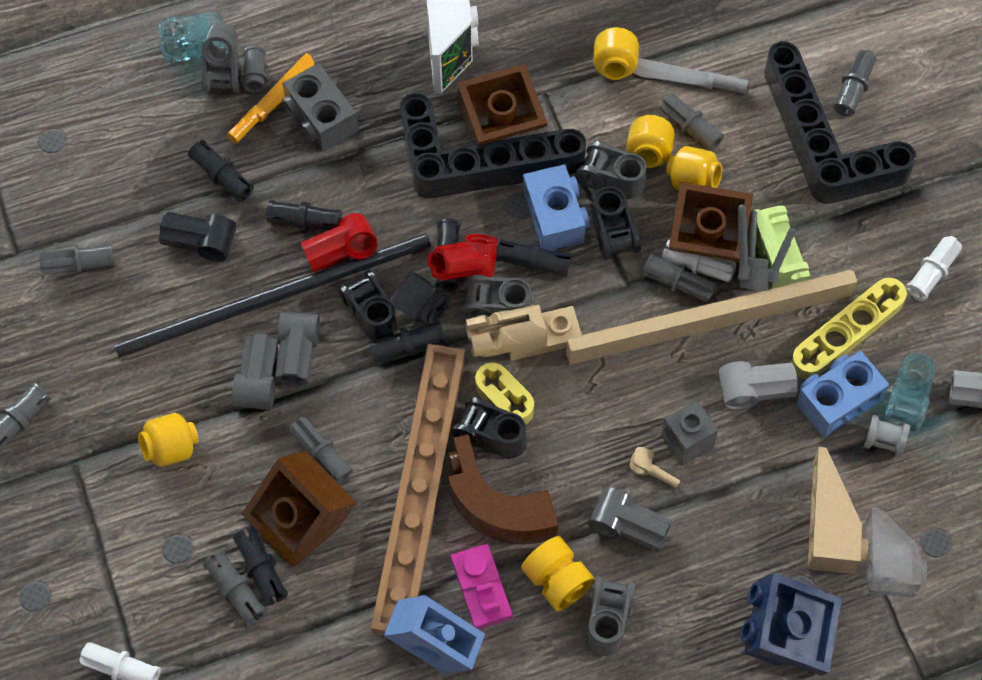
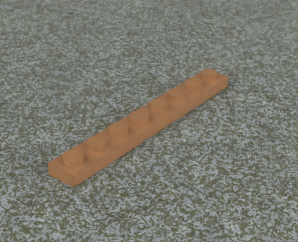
(419, 482)

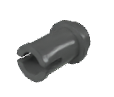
(254, 73)

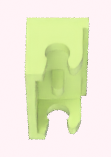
(771, 231)

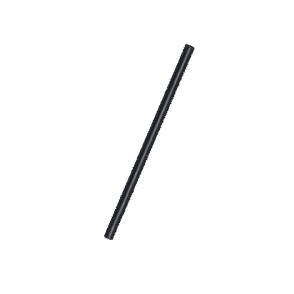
(270, 296)

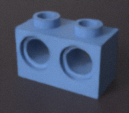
(847, 399)

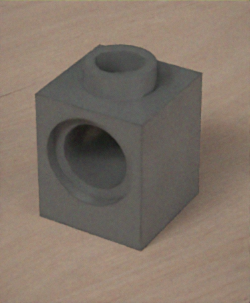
(689, 432)

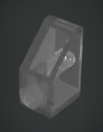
(892, 558)

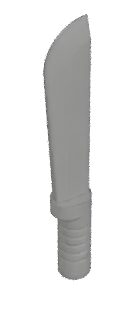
(678, 74)

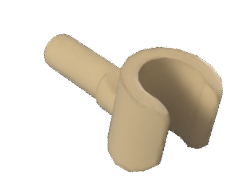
(642, 465)

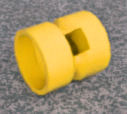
(554, 569)

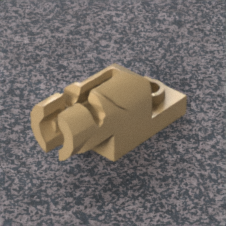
(522, 332)

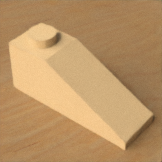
(834, 523)

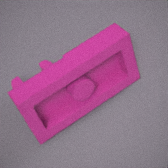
(481, 587)

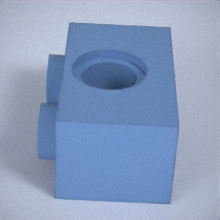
(555, 227)
(434, 634)

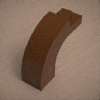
(496, 515)

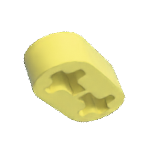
(509, 386)

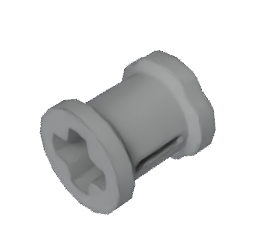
(886, 436)

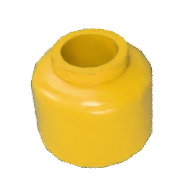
(616, 53)
(651, 139)
(694, 167)
(167, 440)

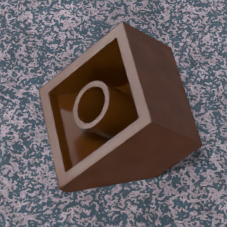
(500, 105)
(708, 221)
(298, 506)

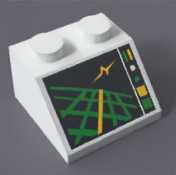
(451, 39)

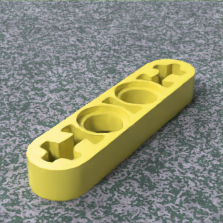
(851, 330)

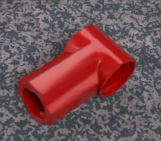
(340, 242)
(466, 258)

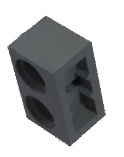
(326, 104)

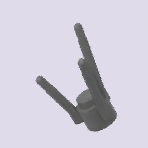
(753, 271)

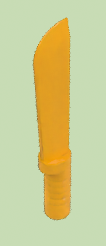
(268, 103)

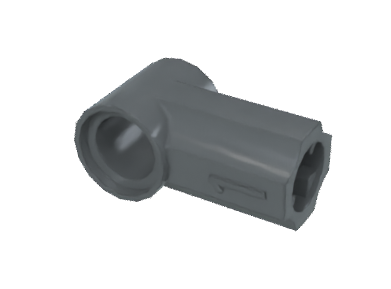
(296, 338)
(256, 381)
(620, 516)

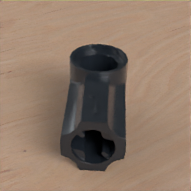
(207, 236)

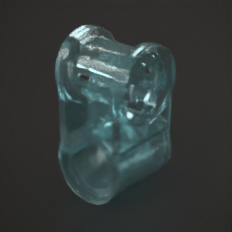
(188, 35)
(910, 397)

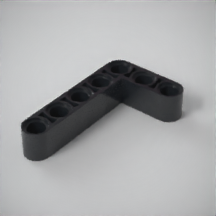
(818, 135)
(479, 159)

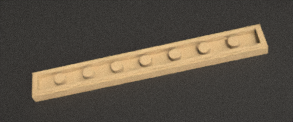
(710, 317)

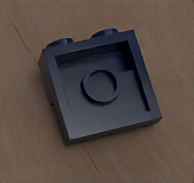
(791, 624)

